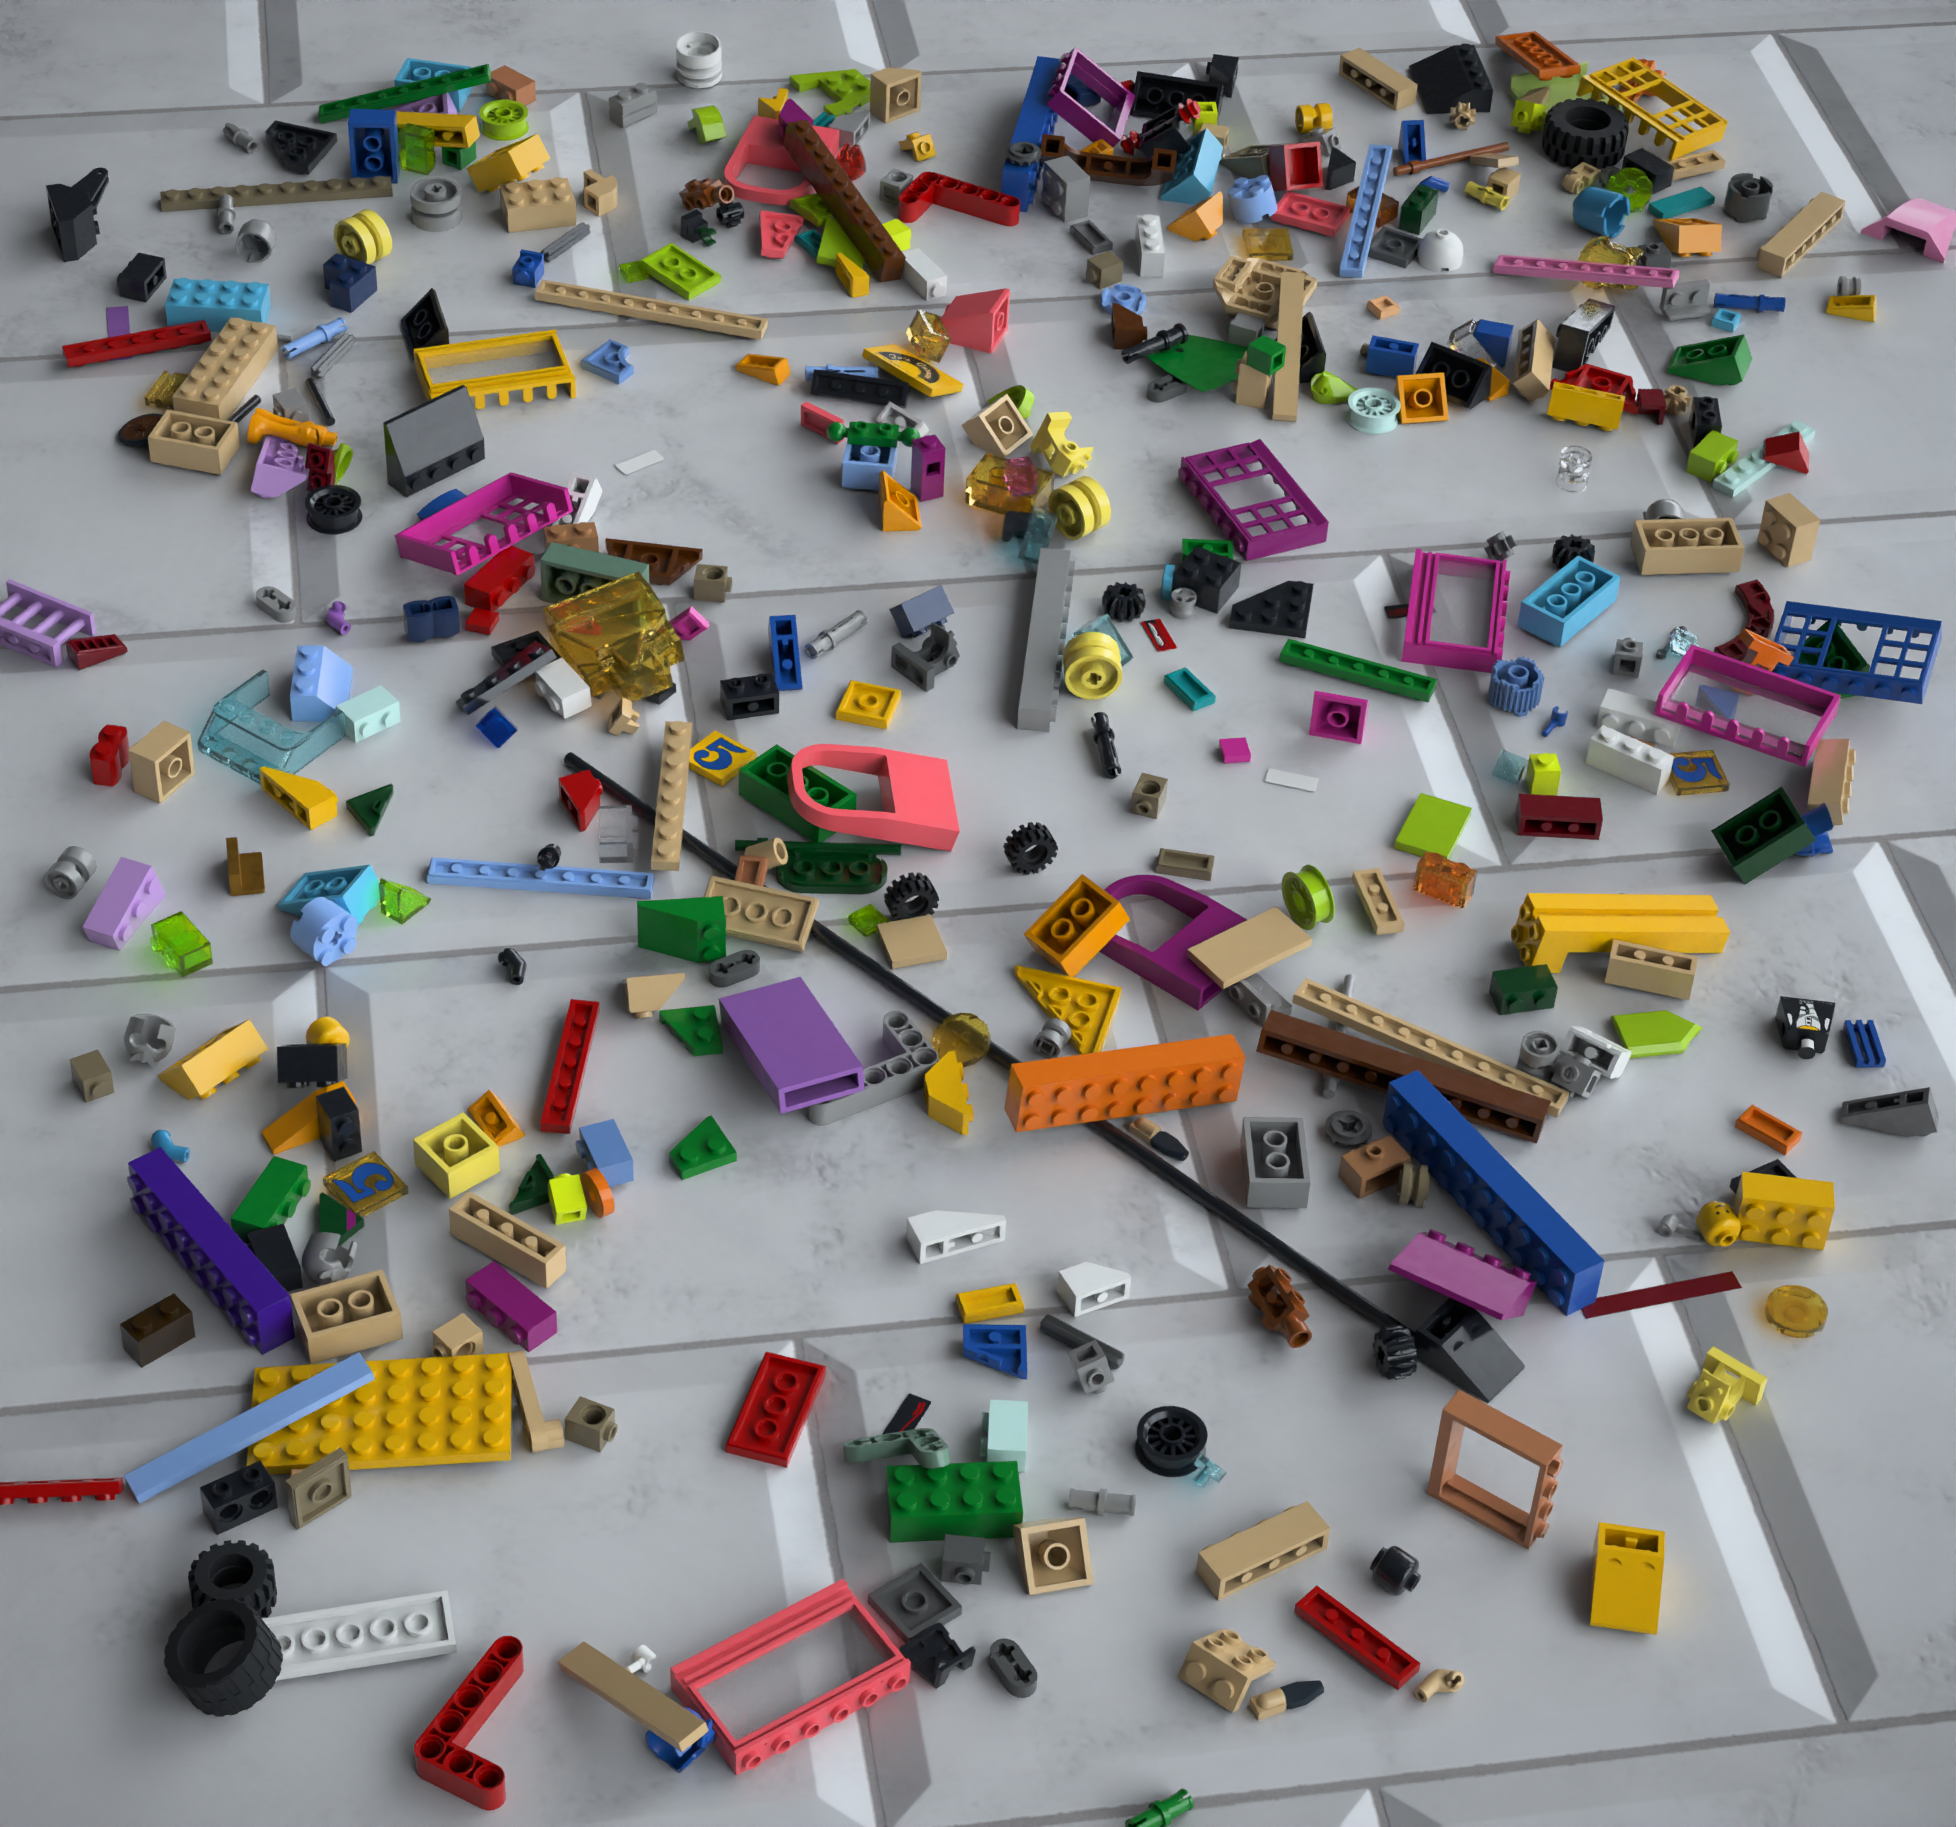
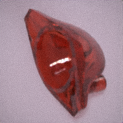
(852, 160)

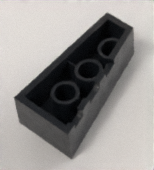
(1581, 334)

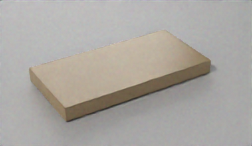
(765, 913)
(1249, 947)

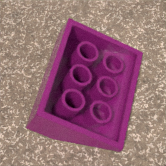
(1465, 1275)

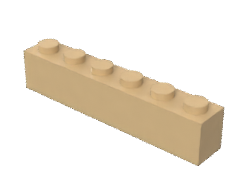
(1800, 234)

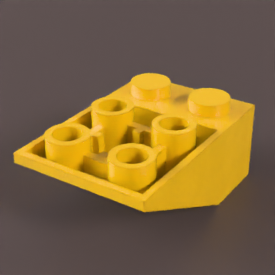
(1627, 1578)

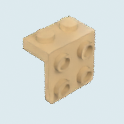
(1224, 1667)

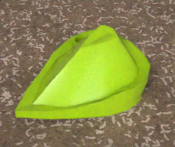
(1330, 389)
(1020, 396)
(342, 459)

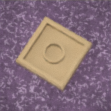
(911, 941)

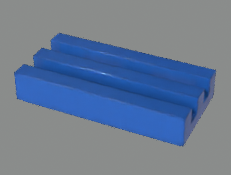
(1861, 1028)

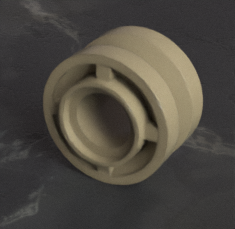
(1413, 1184)

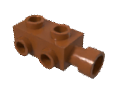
(705, 194)
(1282, 1310)

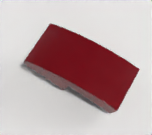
(320, 465)

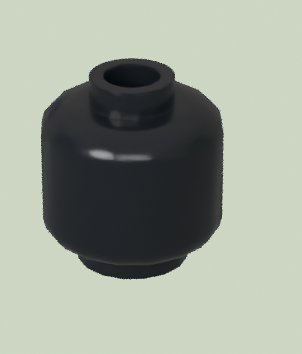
(1395, 1570)

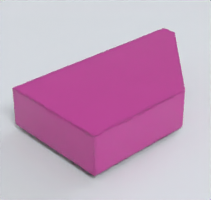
(689, 624)

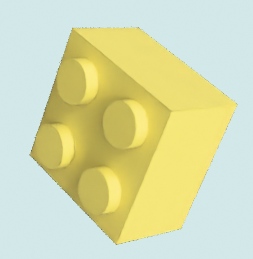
(456, 1155)

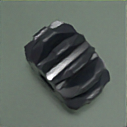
(1570, 547)
(1123, 601)
(1395, 1352)

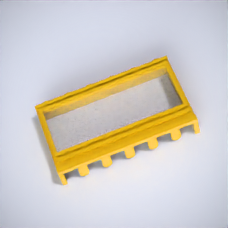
(496, 367)

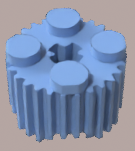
(1515, 685)

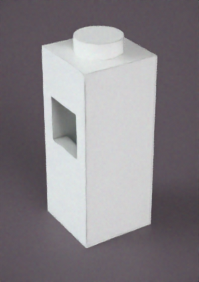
(924, 275)

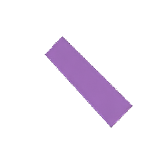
(118, 323)

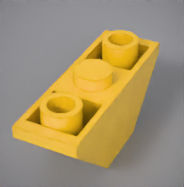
(947, 1095)

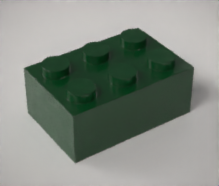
(1763, 835)

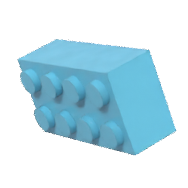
(216, 302)
(1568, 601)

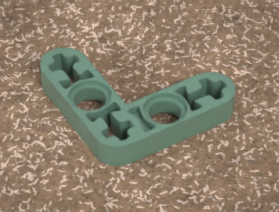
(921, 1443)

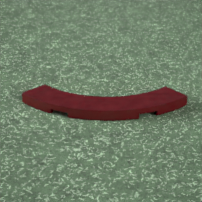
(1759, 618)

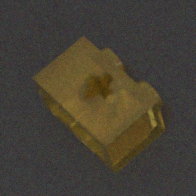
(928, 336)

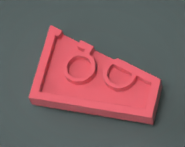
(777, 232)

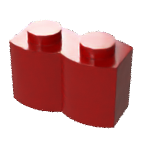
(109, 755)

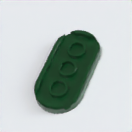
(832, 871)

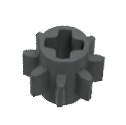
(1500, 546)

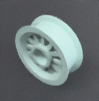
(1373, 410)

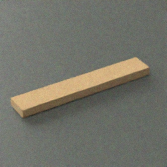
(633, 1696)

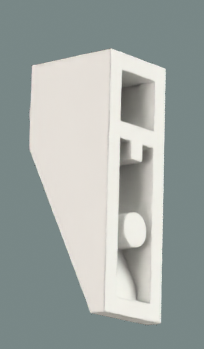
(584, 496)
(950, 1233)

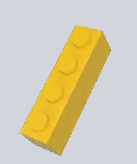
(448, 129)

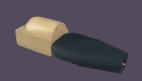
(1160, 1140)
(1285, 1697)

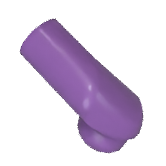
(335, 617)

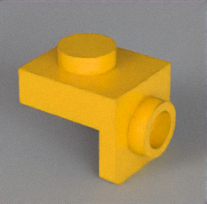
(920, 144)

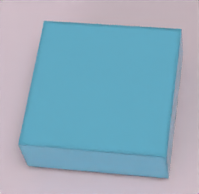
(1726, 320)
(1167, 580)

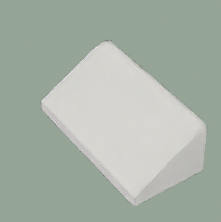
(897, 416)

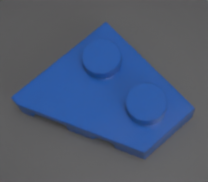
(997, 1347)

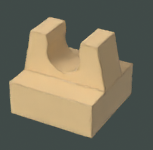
(623, 718)

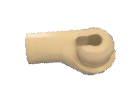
(1439, 1681)

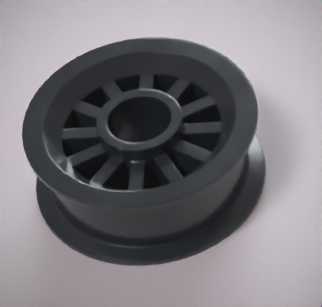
(333, 509)
(1170, 1441)

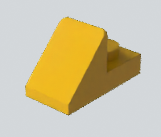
(772, 107)

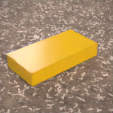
(989, 1303)

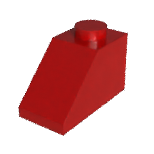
(580, 797)

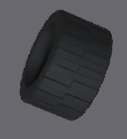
(241, 1680)

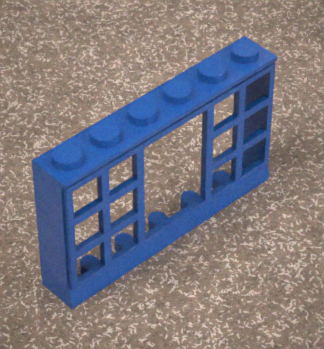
(1856, 682)

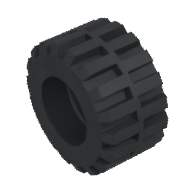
(231, 1565)

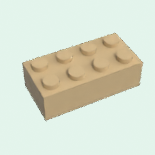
(1686, 546)

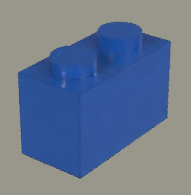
(1391, 357)

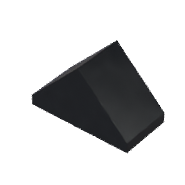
(1340, 169)

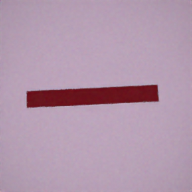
(1662, 1294)

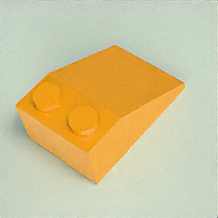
(1689, 235)

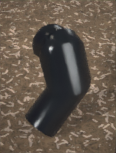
(517, 963)

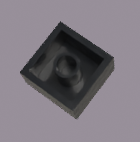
(1210, 577)
(311, 1063)

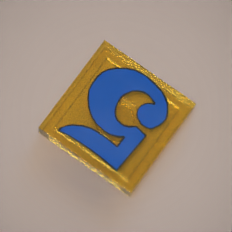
(1697, 773)
(365, 1185)

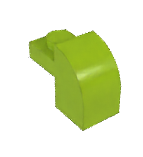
(708, 124)

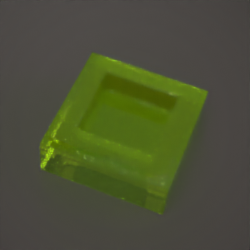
(632, 272)
(866, 920)

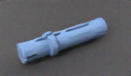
(322, 334)
(853, 370)

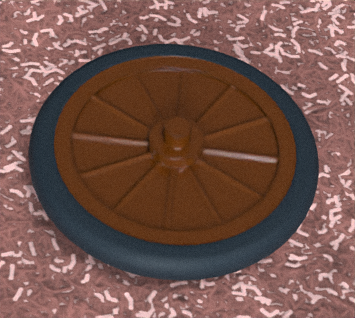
(138, 429)

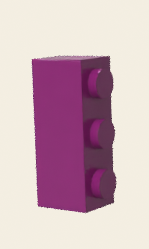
(511, 1306)

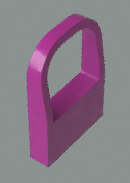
(1169, 965)

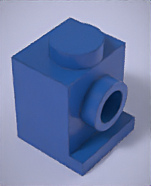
(528, 268)

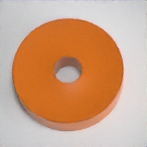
(597, 1193)

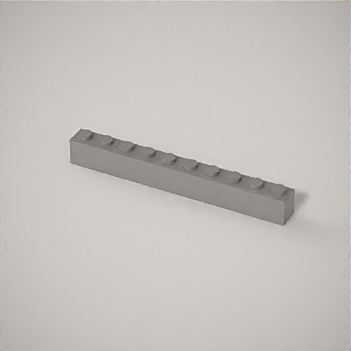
(1044, 640)

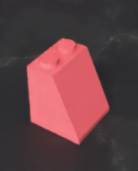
(978, 319)

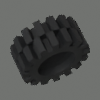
(1024, 839)
(906, 888)

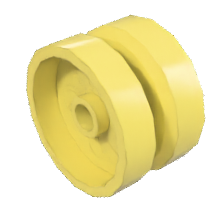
(363, 237)
(1080, 507)
(1092, 665)

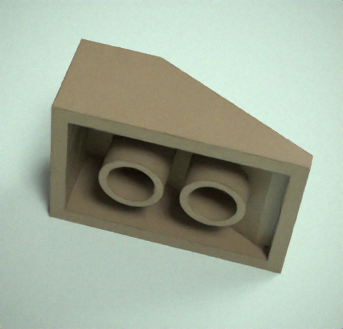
(1249, 161)

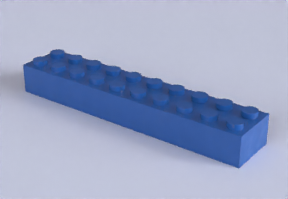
(1032, 123)
(1493, 1193)

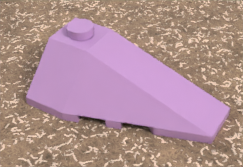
(435, 104)

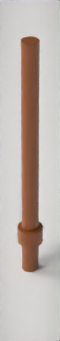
(1416, 166)

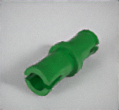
(1162, 1812)

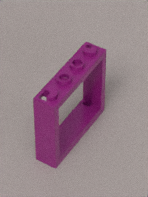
(1099, 82)

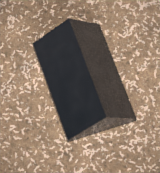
(425, 324)
(1312, 350)
(1465, 377)

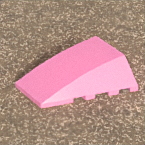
(1922, 220)

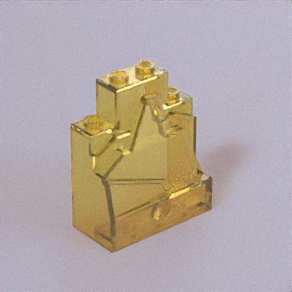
(616, 638)

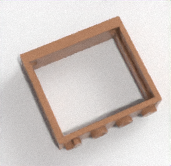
(1476, 1501)

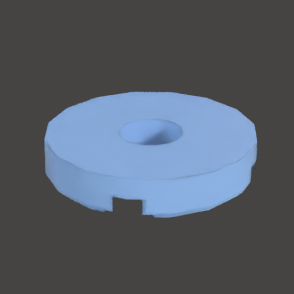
(1126, 296)

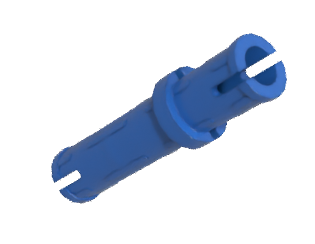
(1759, 303)

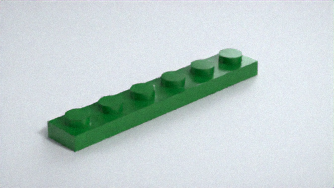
(1358, 670)

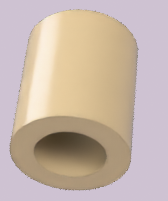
(772, 849)

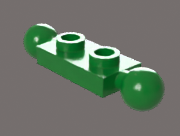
(871, 434)

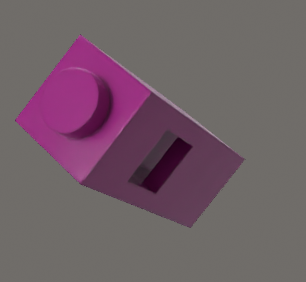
(927, 468)

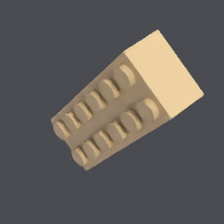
(227, 369)

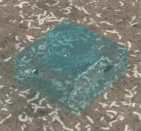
(1681, 641)
(1510, 767)

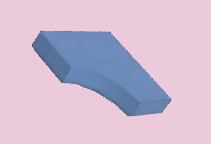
(609, 362)

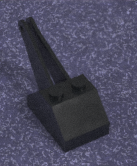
(73, 213)

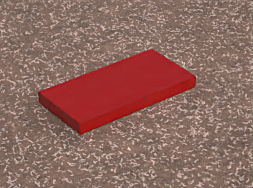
(776, 1409)

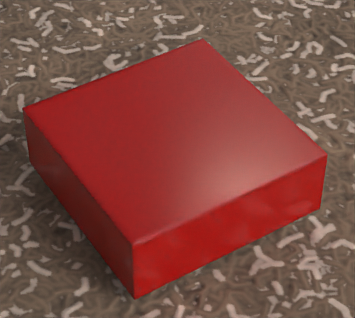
(482, 621)

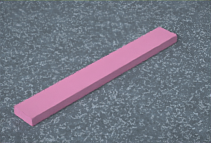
(1586, 271)

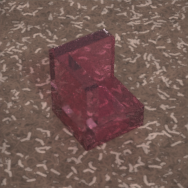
(1021, 476)

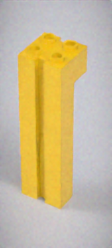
(1569, 922)

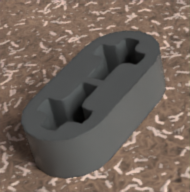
(1165, 388)
(734, 968)
(1007, 1670)

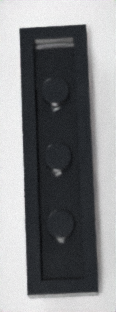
(859, 388)

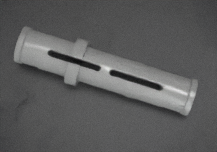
(829, 638)

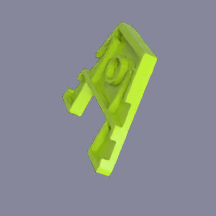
(844, 86)

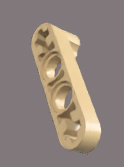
(540, 1433)

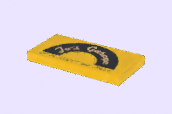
(912, 370)

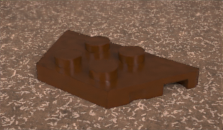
(665, 561)

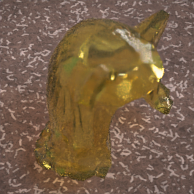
(1603, 251)

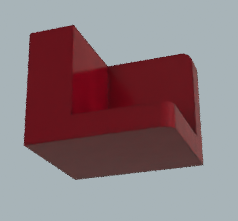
(1652, 402)

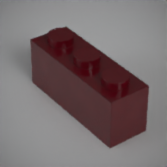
(1559, 816)

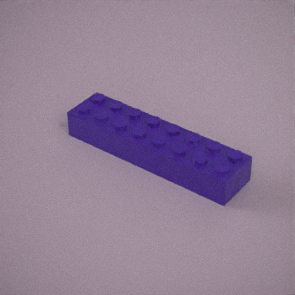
(211, 1251)

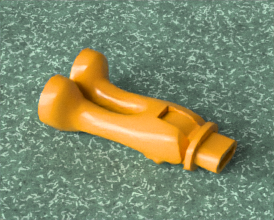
(298, 432)

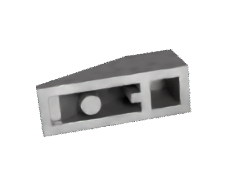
(1896, 1113)

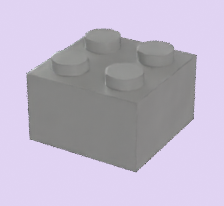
(1065, 189)

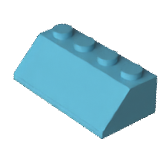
(1194, 171)

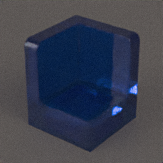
(496, 726)

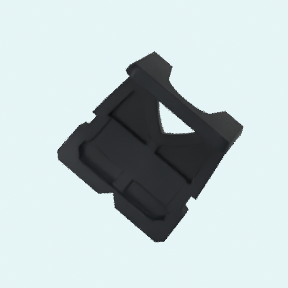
(936, 1648)

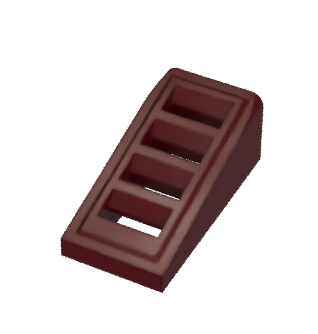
(93, 650)

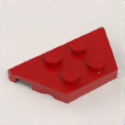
(1603, 380)

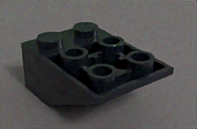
(1467, 1350)

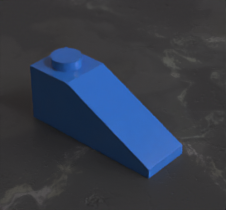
(785, 652)

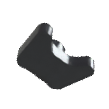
(1014, 525)

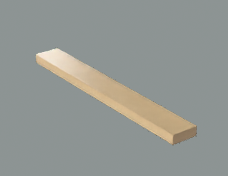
(1289, 334)

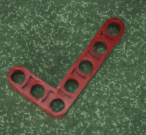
(959, 196)
(482, 1692)

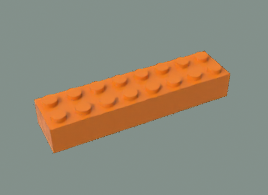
(1124, 1082)

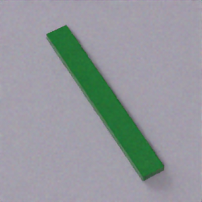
(406, 93)

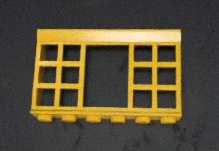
(1712, 124)

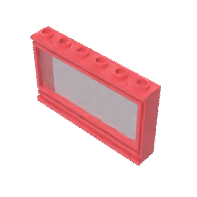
(790, 1676)

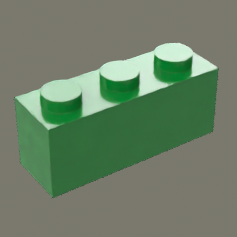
(271, 1197)

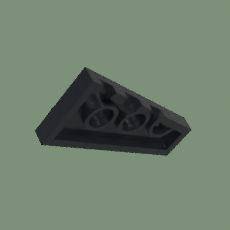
(515, 670)

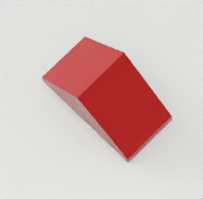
(1787, 451)

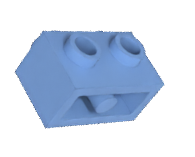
(605, 1149)

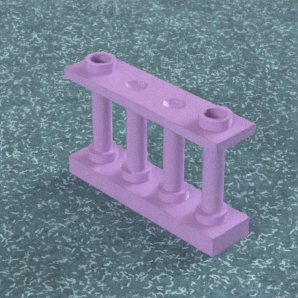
(32, 641)

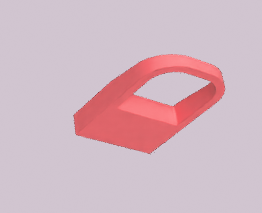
(764, 147)
(913, 793)

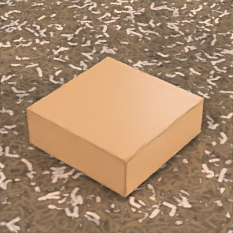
(1383, 307)

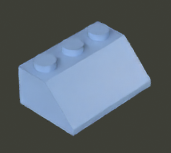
(318, 683)

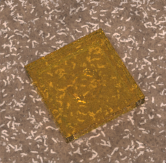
(1268, 243)

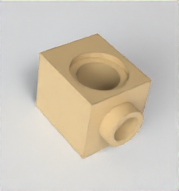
(457, 1338)

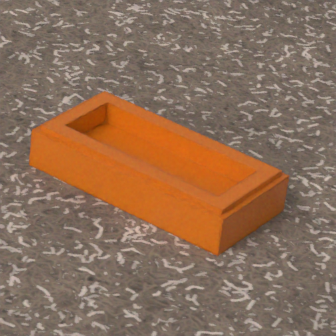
(1768, 1129)

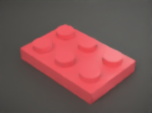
(1310, 213)

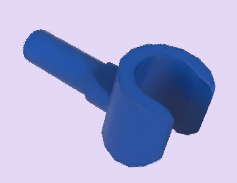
(1557, 719)

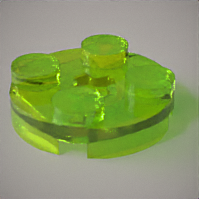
(1640, 183)

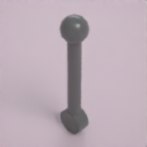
(1662, 653)

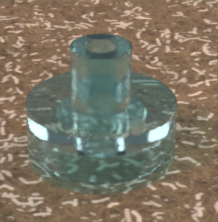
(1208, 1470)

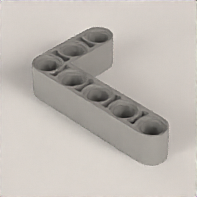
(888, 1079)

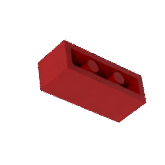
(499, 579)

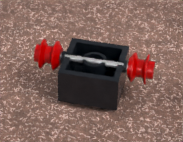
(1166, 131)

